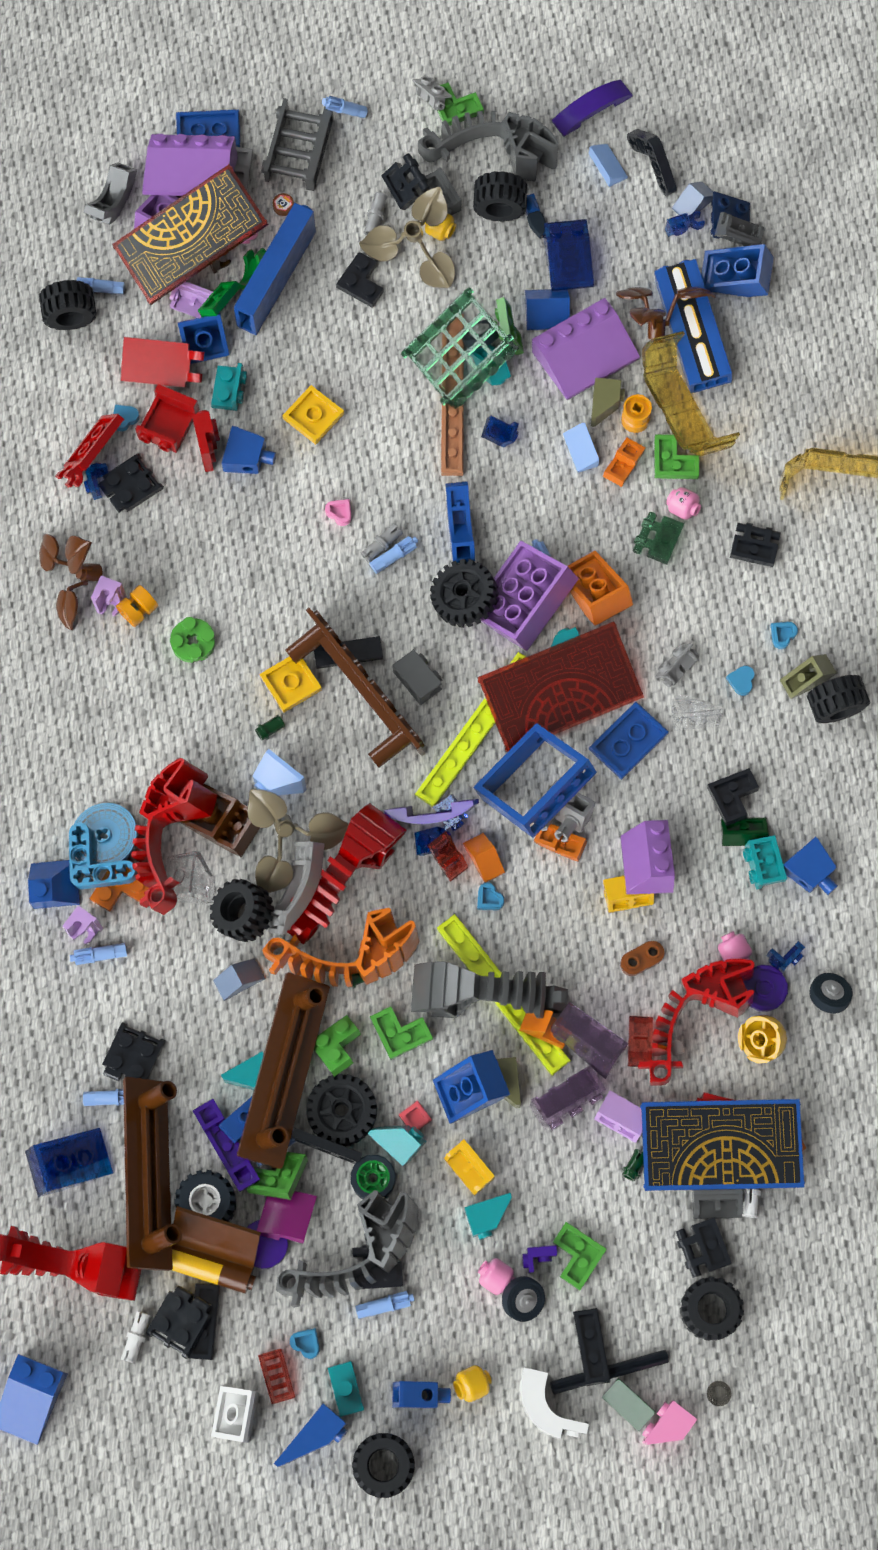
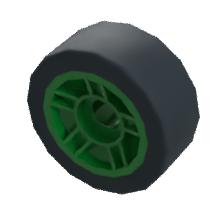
(381, 1168)

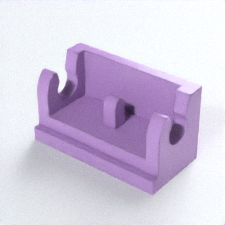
(189, 298)
(107, 593)
(80, 922)
(621, 1116)

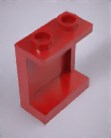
(167, 419)

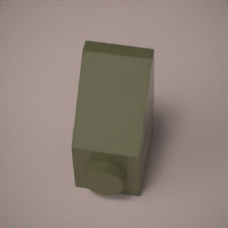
(605, 399)
(808, 675)
(510, 1073)

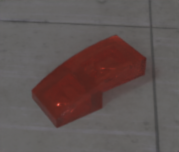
(447, 856)
(639, 1039)

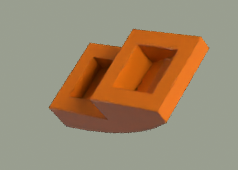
(624, 462)
(571, 849)

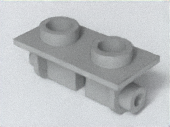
(431, 92)
(681, 657)

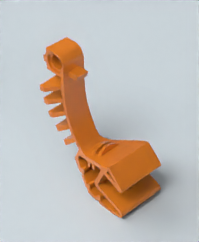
(380, 952)

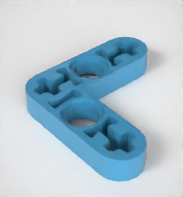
(87, 866)

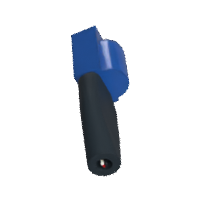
(535, 216)

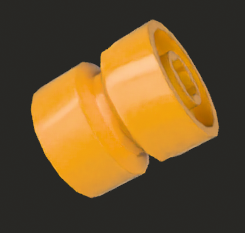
(636, 413)
(142, 600)

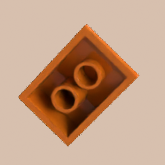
(599, 589)

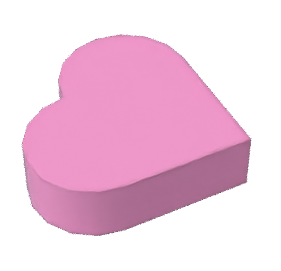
(340, 511)

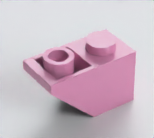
(671, 1426)

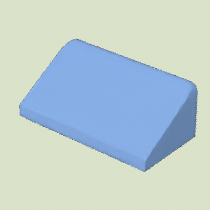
(607, 164)
(581, 448)

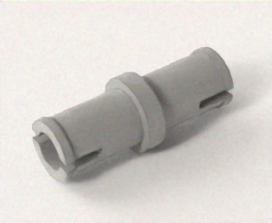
(376, 213)
(381, 543)

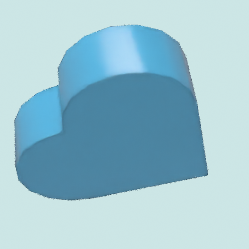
(130, 416)
(783, 633)
(741, 680)
(488, 898)
(306, 1342)

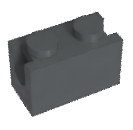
(417, 676)

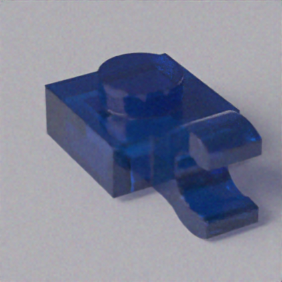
(679, 224)

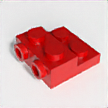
(207, 435)

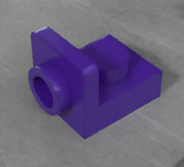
(543, 1254)

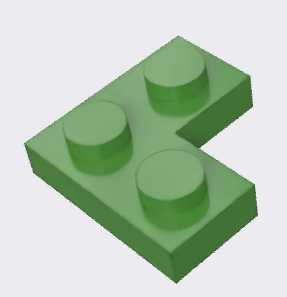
(460, 106)
(504, 316)
(669, 464)
(399, 1039)
(331, 1042)
(282, 1181)
(584, 1254)

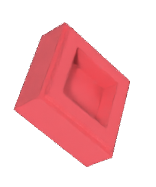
(415, 1116)

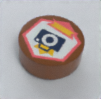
(282, 204)

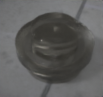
(718, 1393)

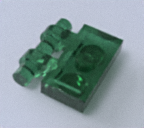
(664, 541)

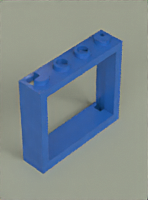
(555, 797)

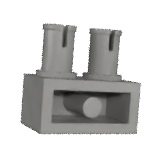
(572, 816)

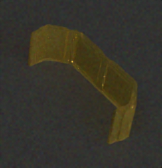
(675, 399)
(828, 461)

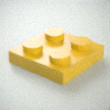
(313, 414)
(290, 683)

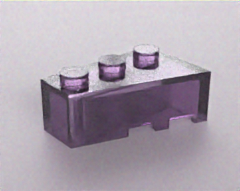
(589, 1039)
(567, 1098)

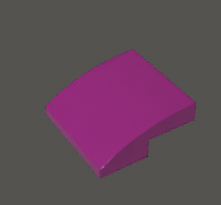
(287, 1217)

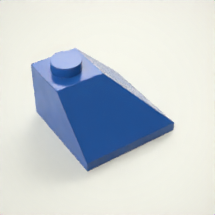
(51, 885)

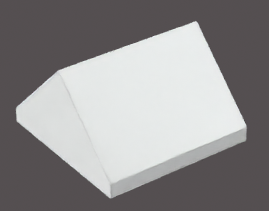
(234, 1414)

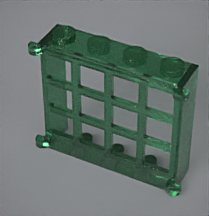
(480, 372)

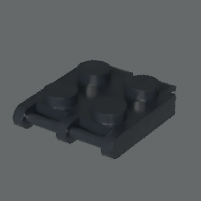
(129, 484)
(131, 1054)
(180, 1320)

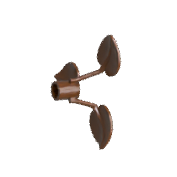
(654, 317)
(75, 552)

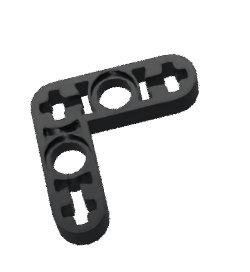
(652, 146)

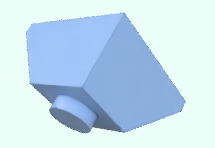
(278, 776)

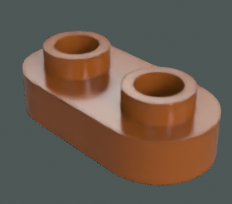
(642, 958)

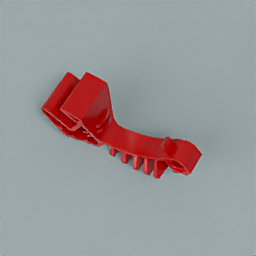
(171, 798)
(365, 844)
(716, 985)
(97, 1267)

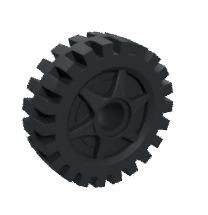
(453, 582)
(337, 1091)

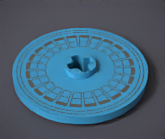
(114, 822)

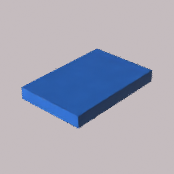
(209, 123)
(628, 740)

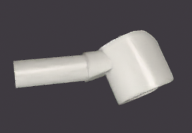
(677, 1047)

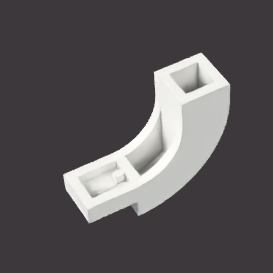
(534, 1402)

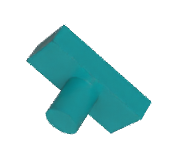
(345, 1389)

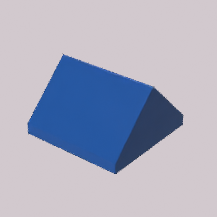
(546, 308)
(205, 335)

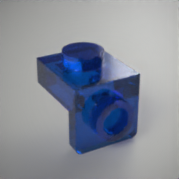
(500, 431)
(93, 472)
(445, 805)
(425, 837)
(792, 956)

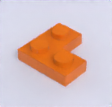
(108, 896)

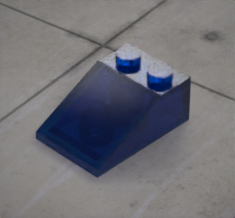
(568, 255)
(68, 1162)

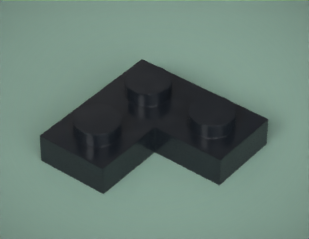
(356, 282)
(727, 795)

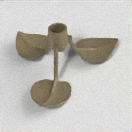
(428, 208)
(268, 809)

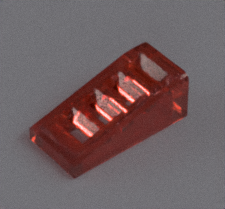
(269, 1356)

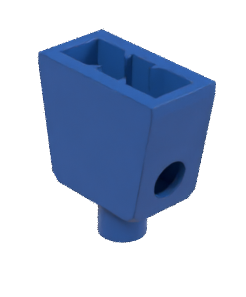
(245, 452)
(812, 868)
(409, 1394)

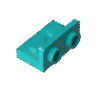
(227, 387)
(764, 861)

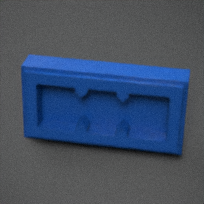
(234, 1124)

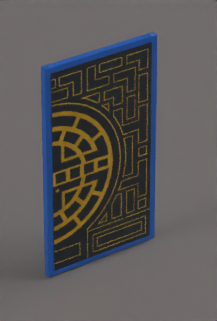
(722, 1145)

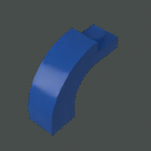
(459, 521)

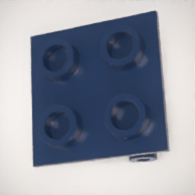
(729, 205)

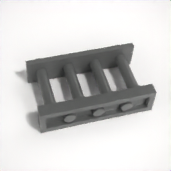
(313, 157)

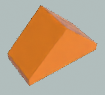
(484, 857)

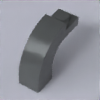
(114, 194)

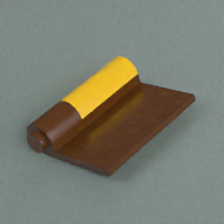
(215, 1250)

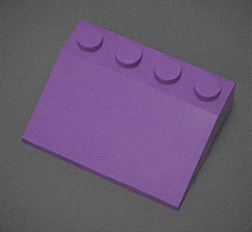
(184, 161)
(584, 348)
(529, 594)

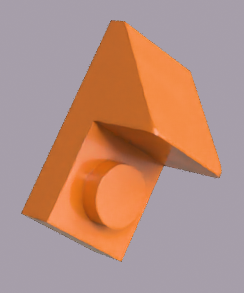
(541, 1027)

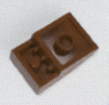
(227, 825)

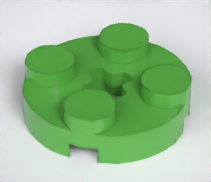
(188, 628)

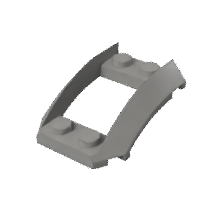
(305, 879)

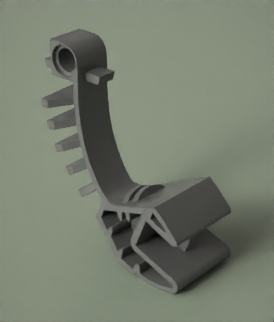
(523, 138)
(451, 989)
(387, 1237)

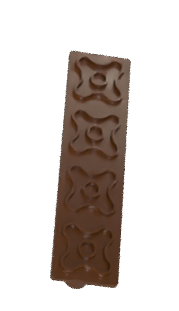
(401, 731)
(283, 1071)
(148, 1174)

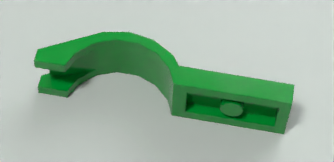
(227, 290)

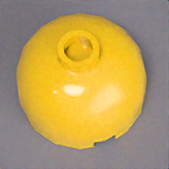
(762, 1038)

